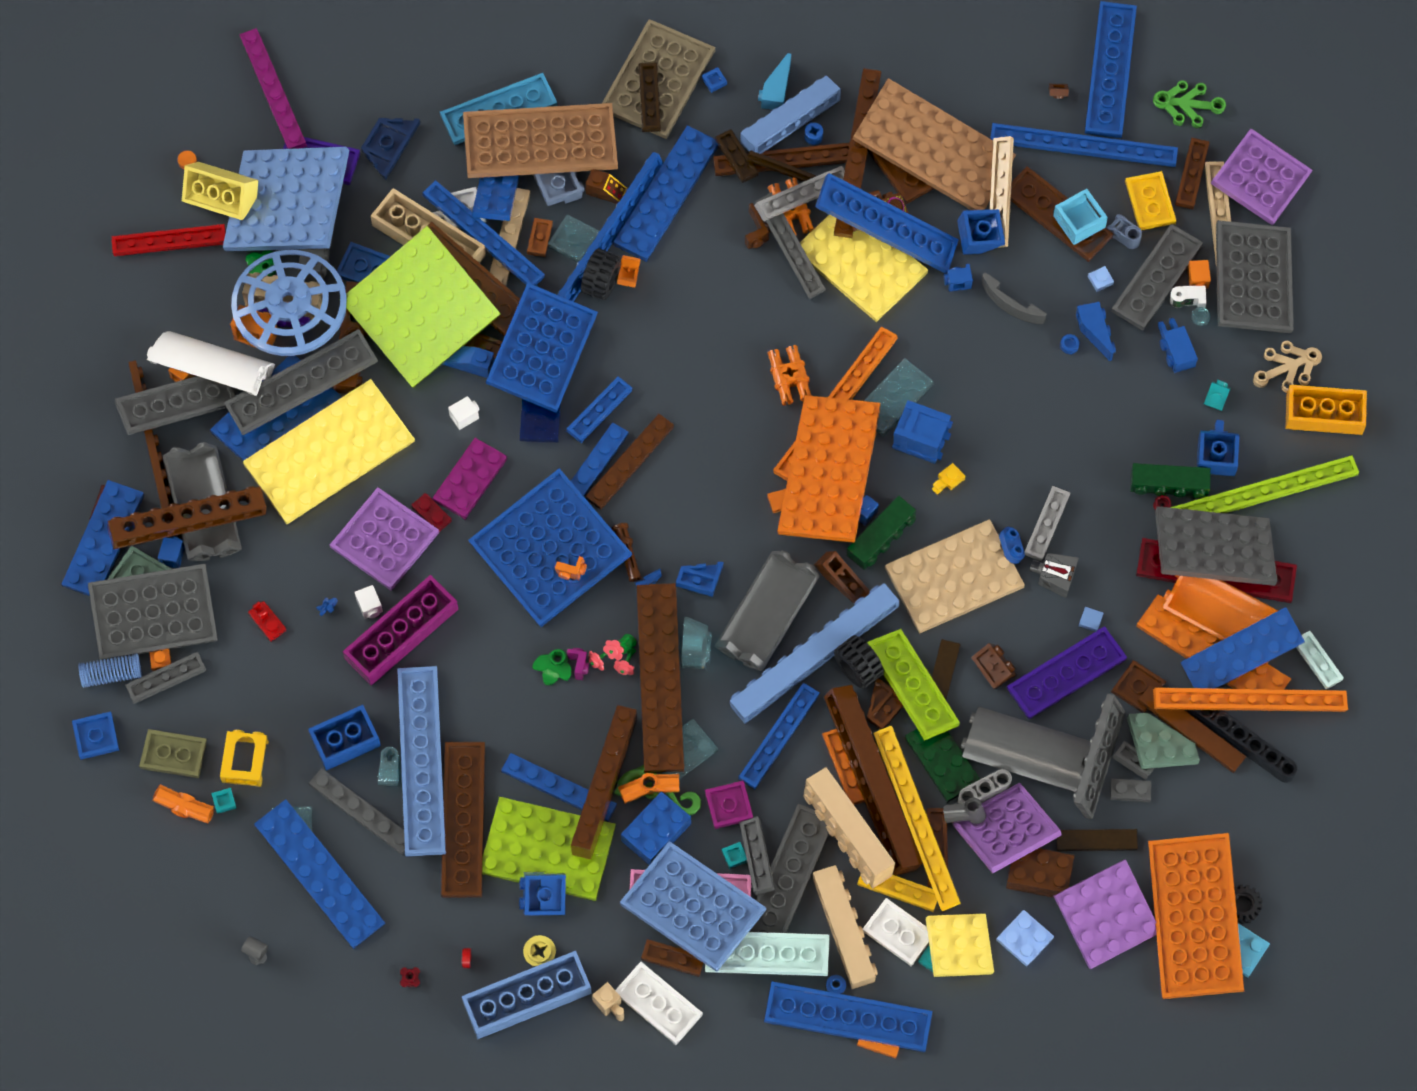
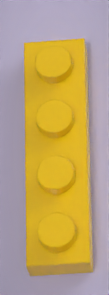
(905, 891)

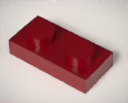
(431, 512)

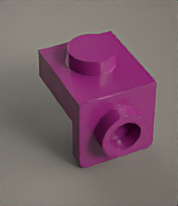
(582, 666)

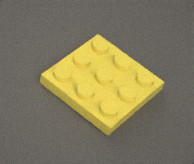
(959, 945)

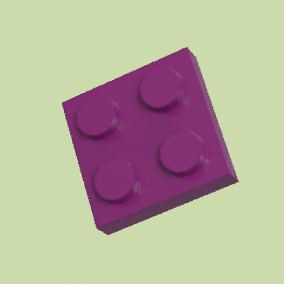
(728, 804)

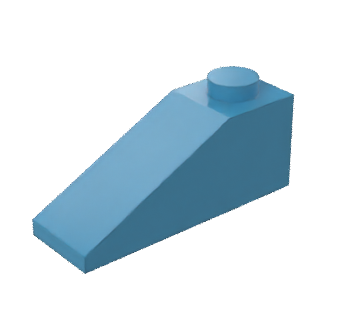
(775, 86)

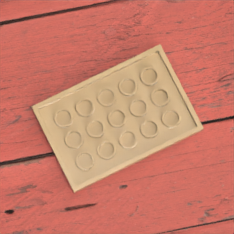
(954, 576)

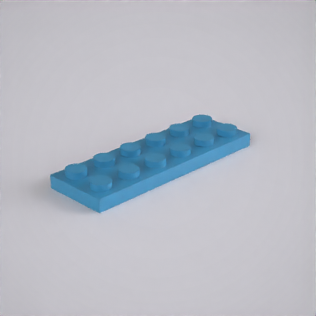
(527, 93)

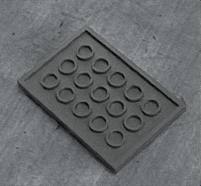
(1254, 277)
(1215, 546)
(152, 611)

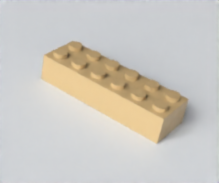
(404, 218)
(848, 828)

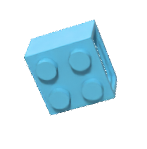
(1079, 218)

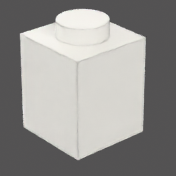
(464, 412)
(368, 602)

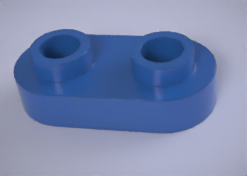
(1011, 545)

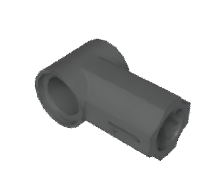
(970, 810)
(255, 950)

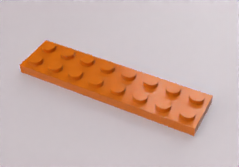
(1189, 640)

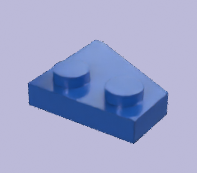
(700, 578)

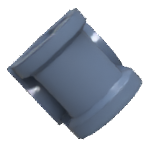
(1123, 229)

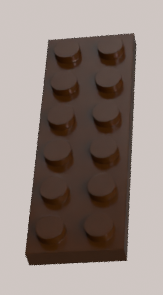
(1039, 200)

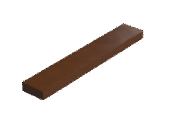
(1196, 732)

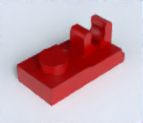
(267, 620)

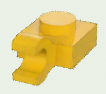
(948, 478)

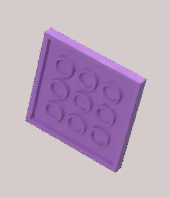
(1261, 177)
(384, 538)
(1010, 830)
(1107, 914)

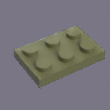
(173, 753)

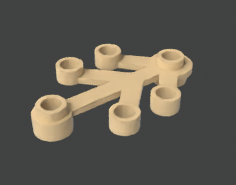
(1289, 365)

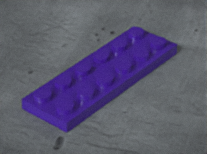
(1066, 672)

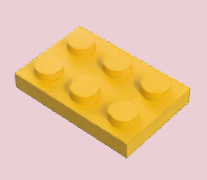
(1150, 200)

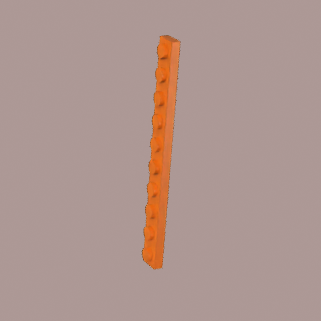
(851, 382)
(1250, 699)

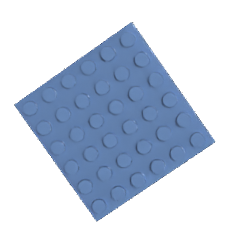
(294, 199)

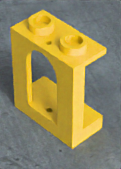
(251, 778)

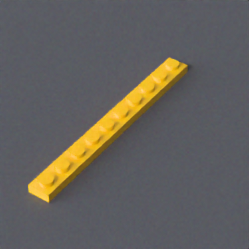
(917, 818)

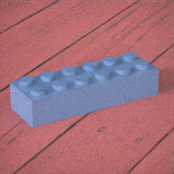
(526, 994)

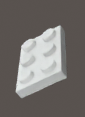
(897, 932)

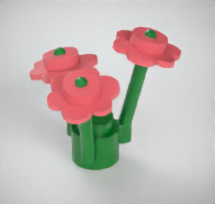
(615, 649)

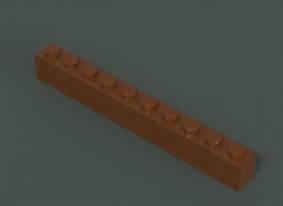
(873, 779)

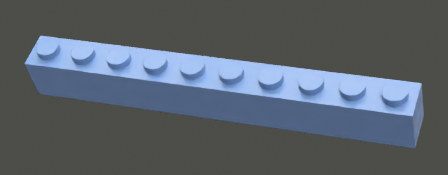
(813, 653)

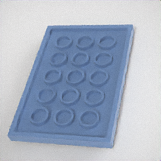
(693, 906)

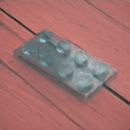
(902, 384)

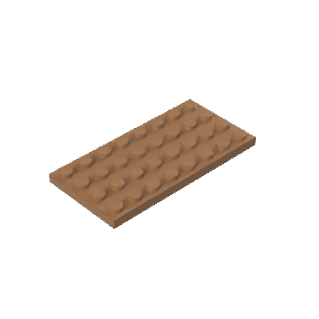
(540, 140)
(929, 145)

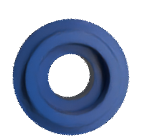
(836, 978)

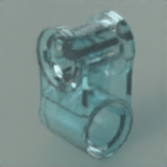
(389, 770)

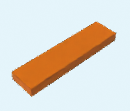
(842, 766)

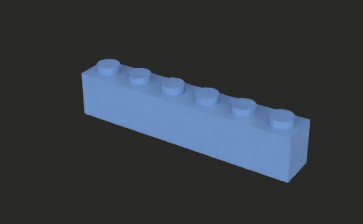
(791, 115)

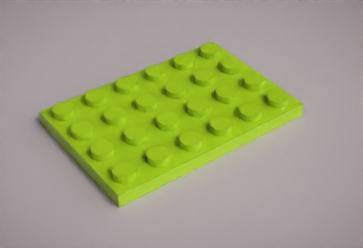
(540, 840)

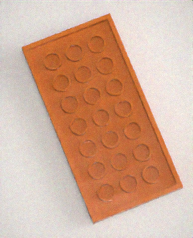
(829, 468)
(1196, 916)

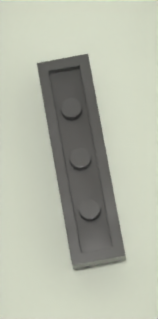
(165, 677)
(757, 856)

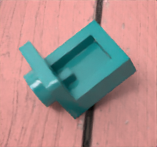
(1217, 394)

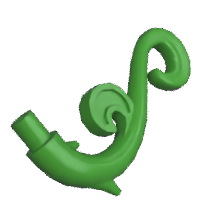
(638, 772)

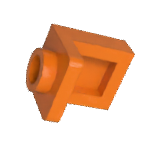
(628, 271)
(568, 571)

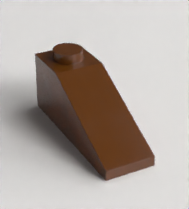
(841, 576)

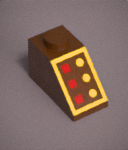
(604, 186)

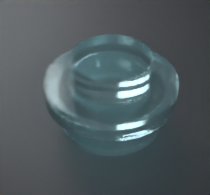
(1200, 316)

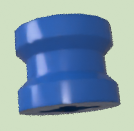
(812, 138)

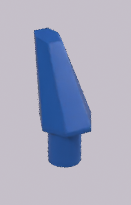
(651, 578)

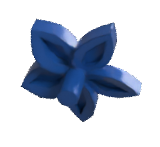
(328, 605)

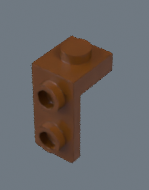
(760, 236)

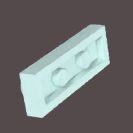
(1319, 661)

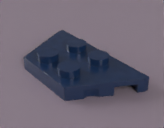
(388, 142)

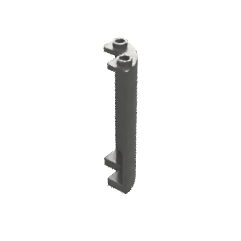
(197, 476)
(767, 610)
(1026, 748)

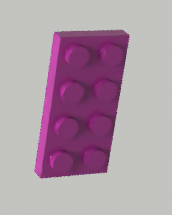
(470, 478)

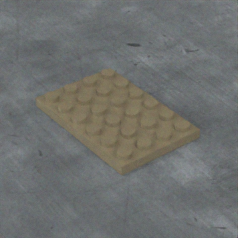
(679, 67)

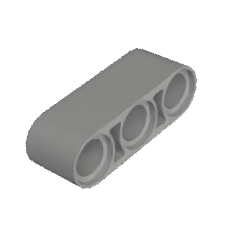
(990, 782)

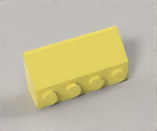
(218, 190)

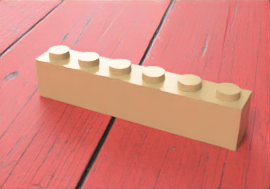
(844, 927)

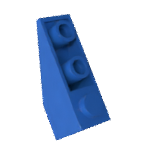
(1093, 326)

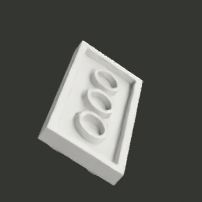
(658, 1003)

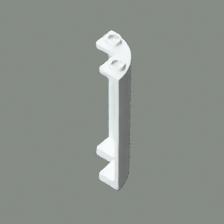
(210, 362)

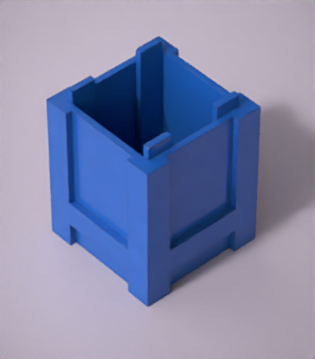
(922, 432)

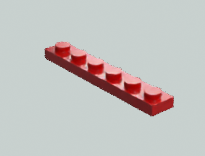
(168, 240)

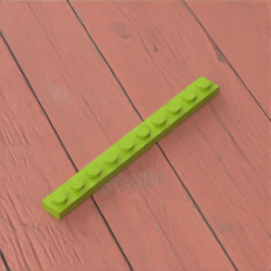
(1275, 487)

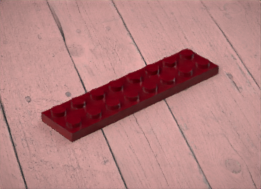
(1150, 567)

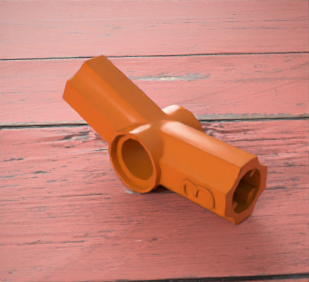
(636, 788)
(183, 804)

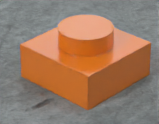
(160, 659)

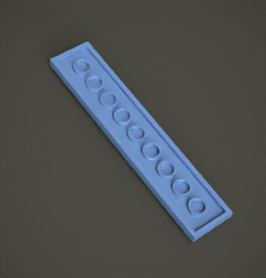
(421, 761)

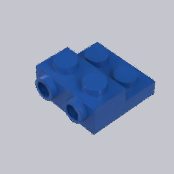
(542, 893)

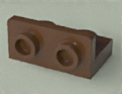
(994, 665)

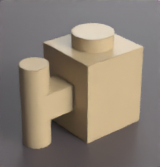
(608, 1001)

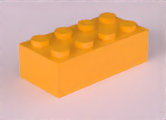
(1326, 409)

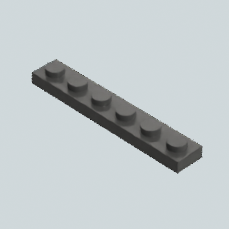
(795, 254)
(359, 810)

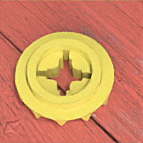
(540, 942)

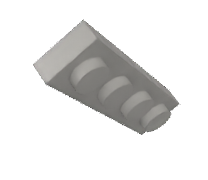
(1047, 523)

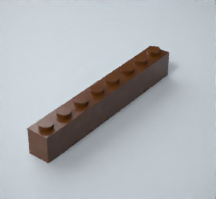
(604, 782)

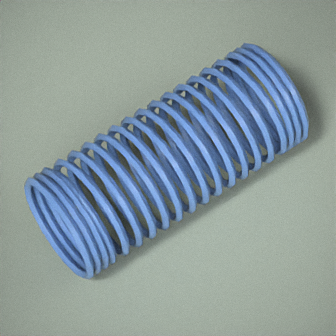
(85, 673)

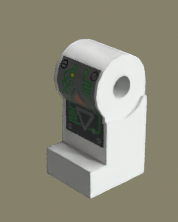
(1188, 296)

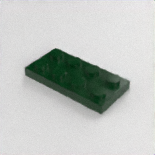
(943, 763)

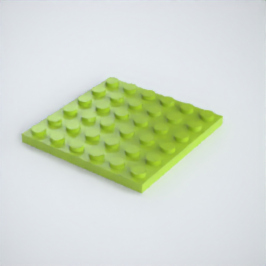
(420, 306)

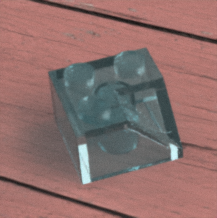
(695, 644)

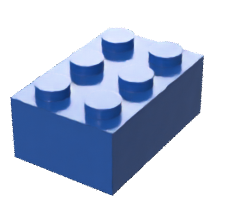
(344, 737)
(655, 827)

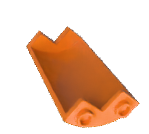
(1214, 605)

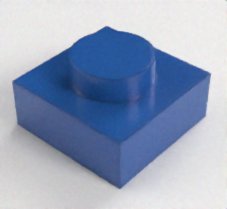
(714, 80)

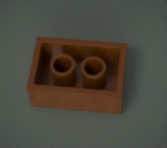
(1041, 873)

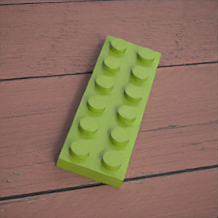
(913, 685)

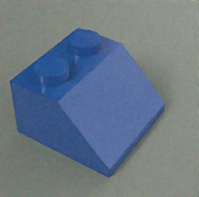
(980, 231)

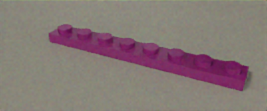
(272, 89)

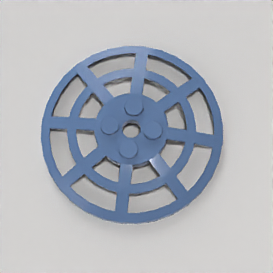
(291, 310)

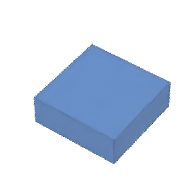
(1091, 619)

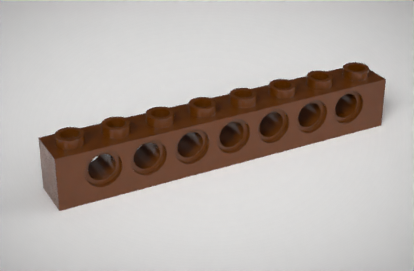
(180, 525)

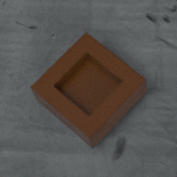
(1058, 90)

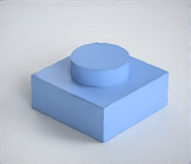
(1100, 279)

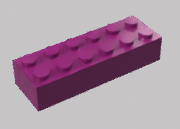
(400, 630)

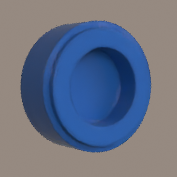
(1069, 344)

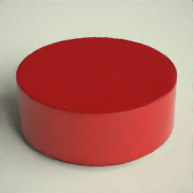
(466, 958)

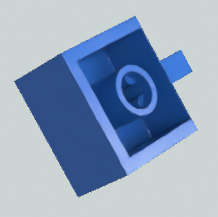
(1219, 441)

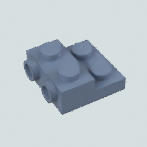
(559, 187)

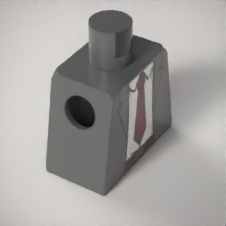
(1056, 572)

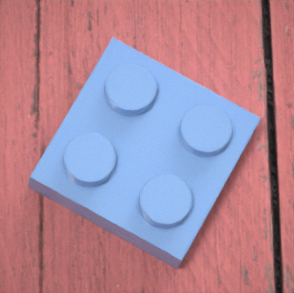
(1025, 938)

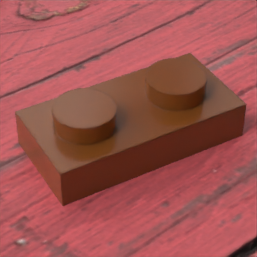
(540, 237)

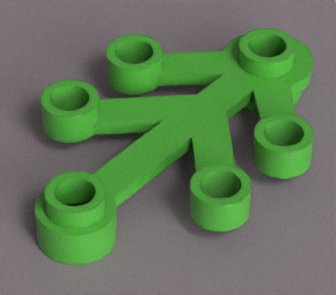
(1186, 103)

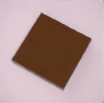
(1134, 684)

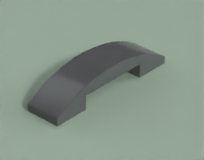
(1031, 314)

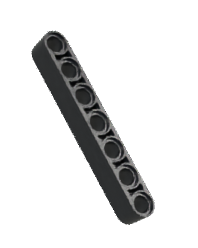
(1243, 744)

